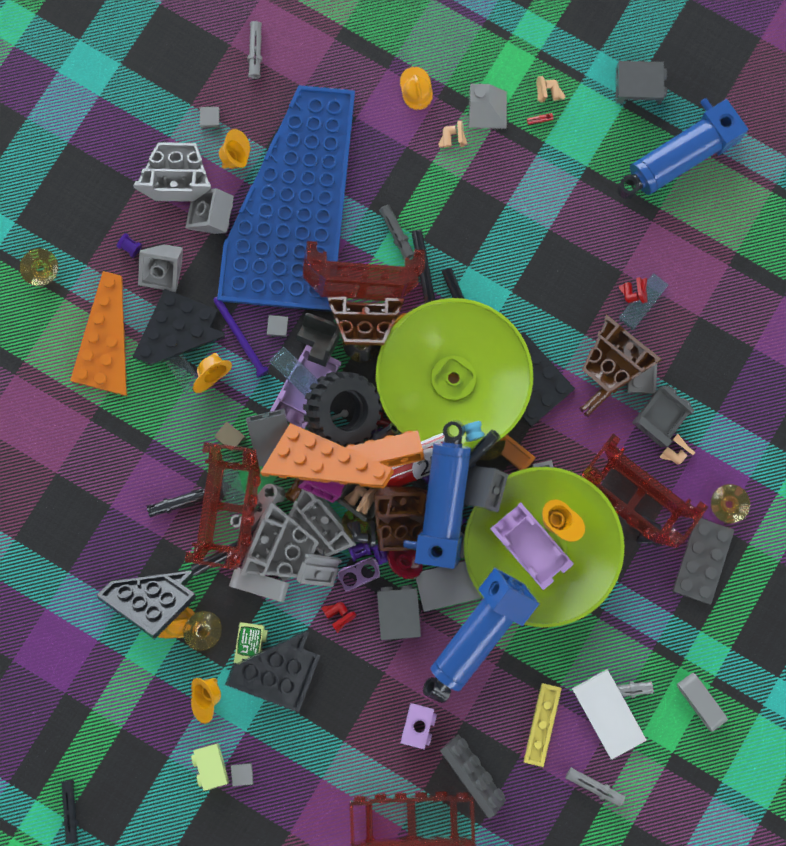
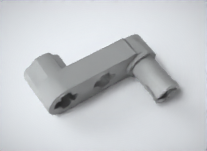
(265, 496)

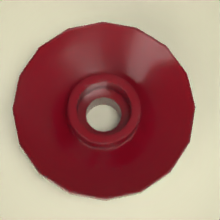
(404, 563)

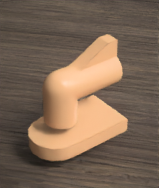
(543, 84)
(448, 131)
(669, 454)
(365, 503)

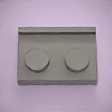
(644, 383)
(318, 570)

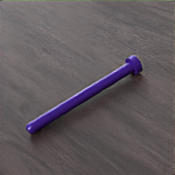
(261, 371)

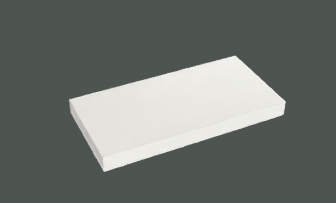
(609, 714)

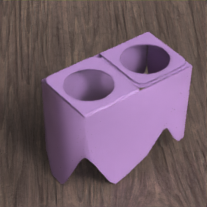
(357, 571)

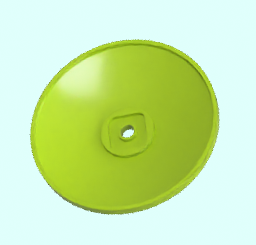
(461, 340)
(595, 556)

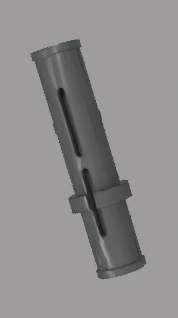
(400, 238)

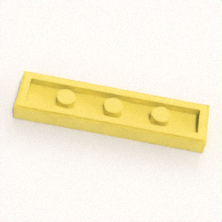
(542, 725)

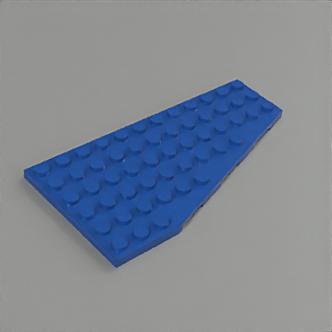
(292, 202)

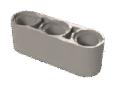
(259, 585)
(702, 702)

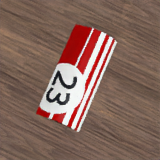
(410, 472)

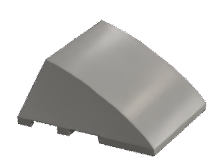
(174, 173)
(321, 522)
(278, 545)

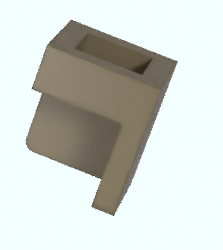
(229, 435)

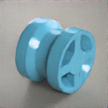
(473, 431)

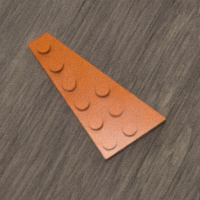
(102, 349)
(320, 460)

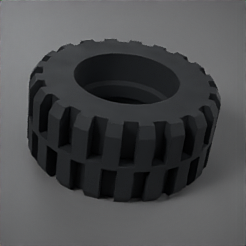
(365, 413)

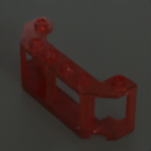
(360, 279)
(646, 485)
(212, 505)
(412, 839)

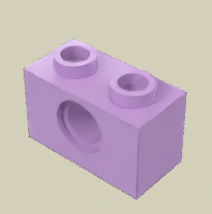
(414, 738)

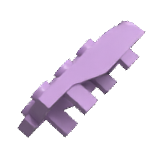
(292, 398)
(531, 545)

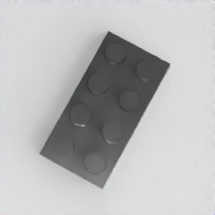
(703, 561)
(473, 775)

